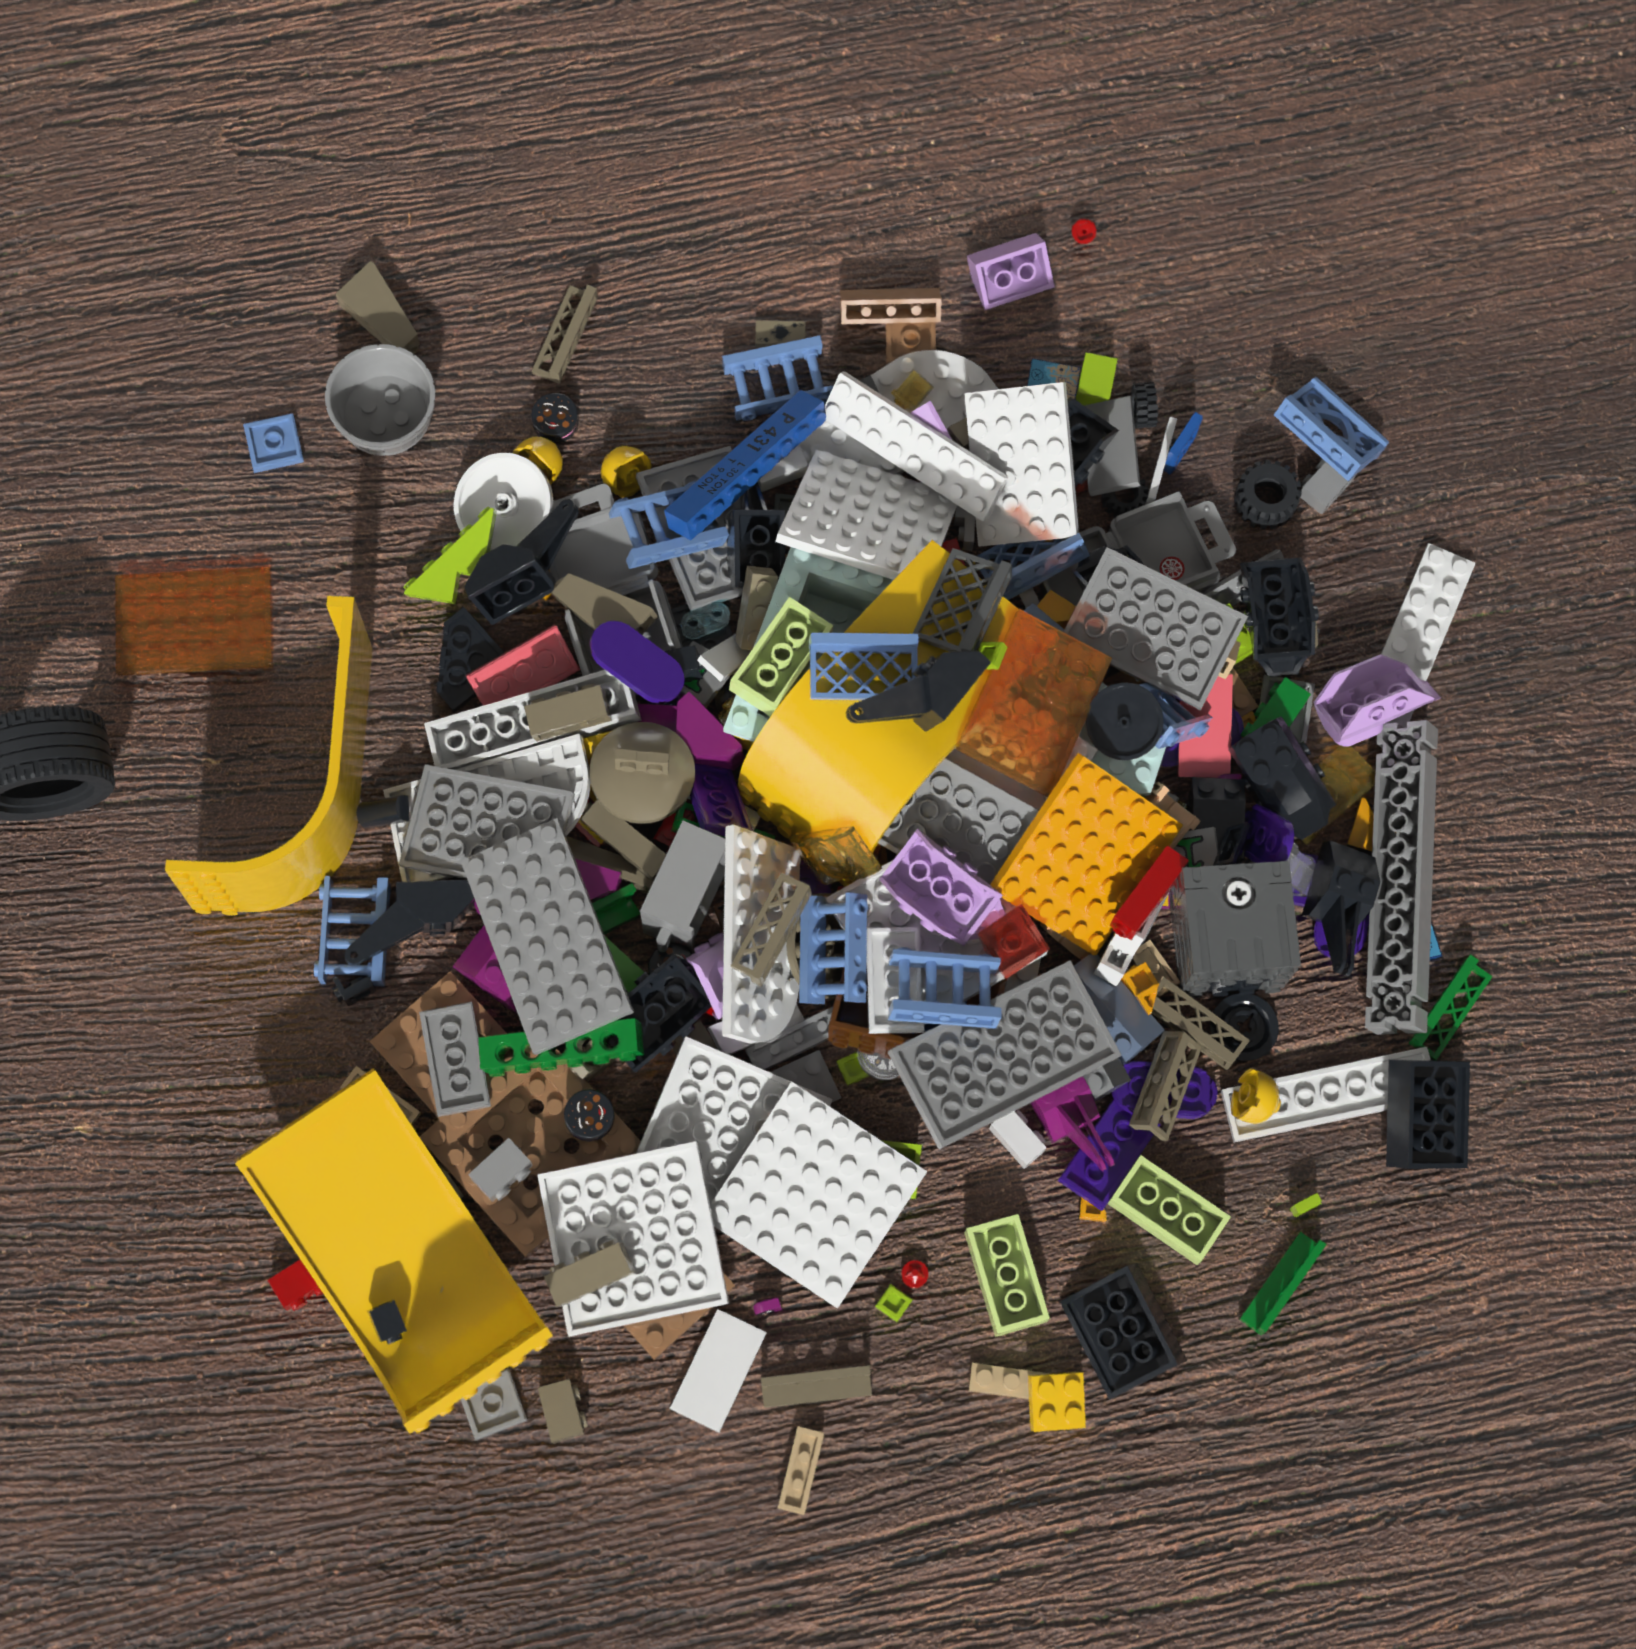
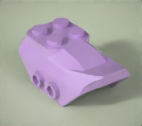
(1367, 696)
(941, 890)
(709, 967)

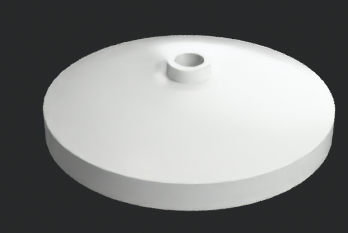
(499, 481)

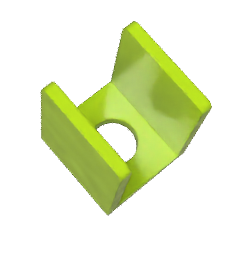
(1096, 379)

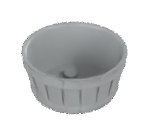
(381, 399)

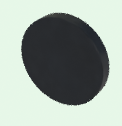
(1124, 721)

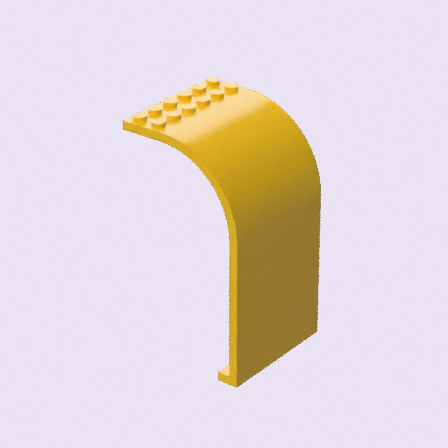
(826, 773)
(326, 839)
(388, 1226)

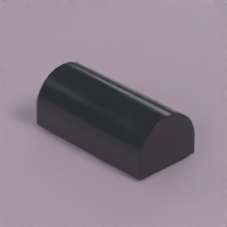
(383, 811)

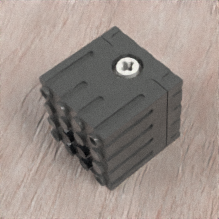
(1234, 928)

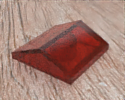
(1013, 940)

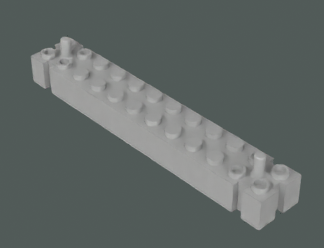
(1405, 866)

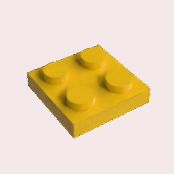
(1056, 1401)

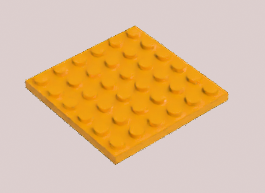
(1084, 854)

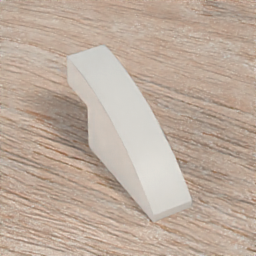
(1119, 954)

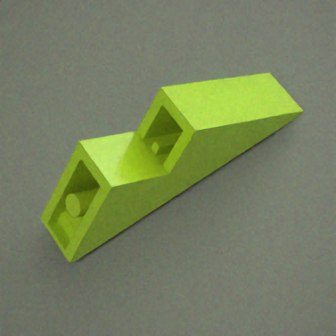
(442, 576)

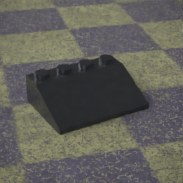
(1428, 1114)
(1123, 1330)

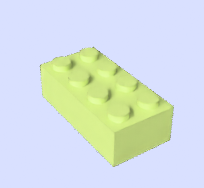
(778, 657)
(1169, 1210)
(1006, 1275)

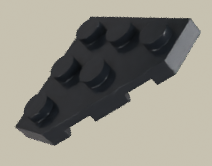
(462, 651)

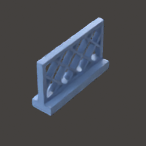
(1036, 566)
(859, 643)

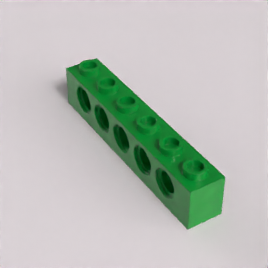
(494, 1048)

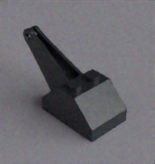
(754, 538)
(520, 574)
(929, 696)
(1340, 899)
(418, 908)

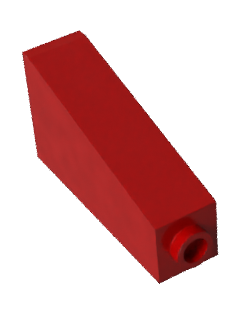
(1148, 893)

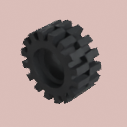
(1144, 404)
(1119, 508)

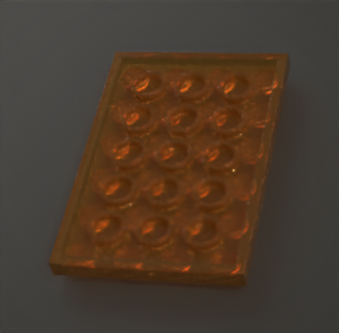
(193, 621)
(1034, 704)

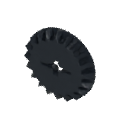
(1263, 1024)

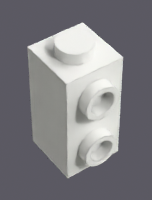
(787, 470)
(1018, 1138)

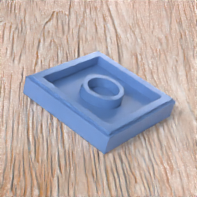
(273, 443)

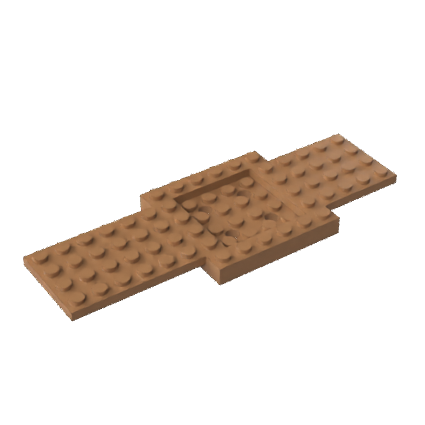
(463, 1138)

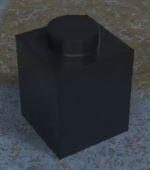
(687, 659)
(387, 1322)

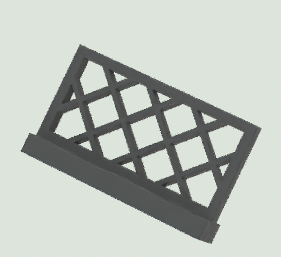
(985, 606)

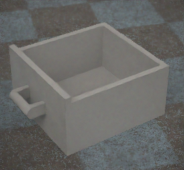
(684, 887)

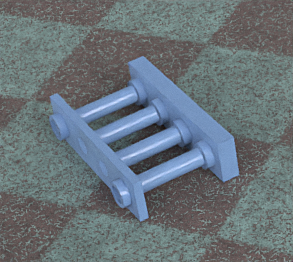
(760, 360)
(664, 547)
(1178, 722)
(813, 949)
(374, 969)
(944, 1013)

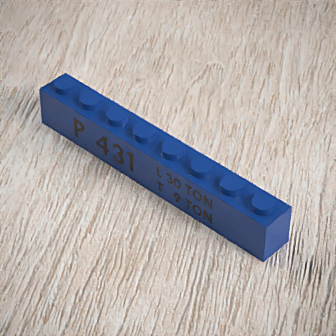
(745, 465)

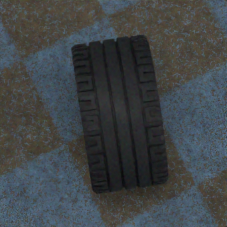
(53, 762)

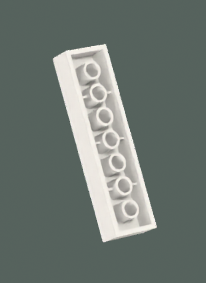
(504, 728)

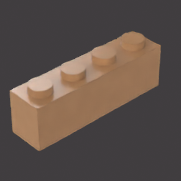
(890, 306)

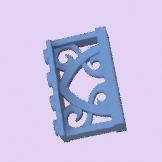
(1346, 454)

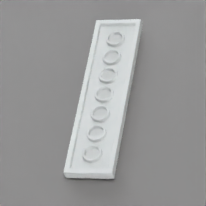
(914, 446)
(1427, 613)
(1324, 1096)

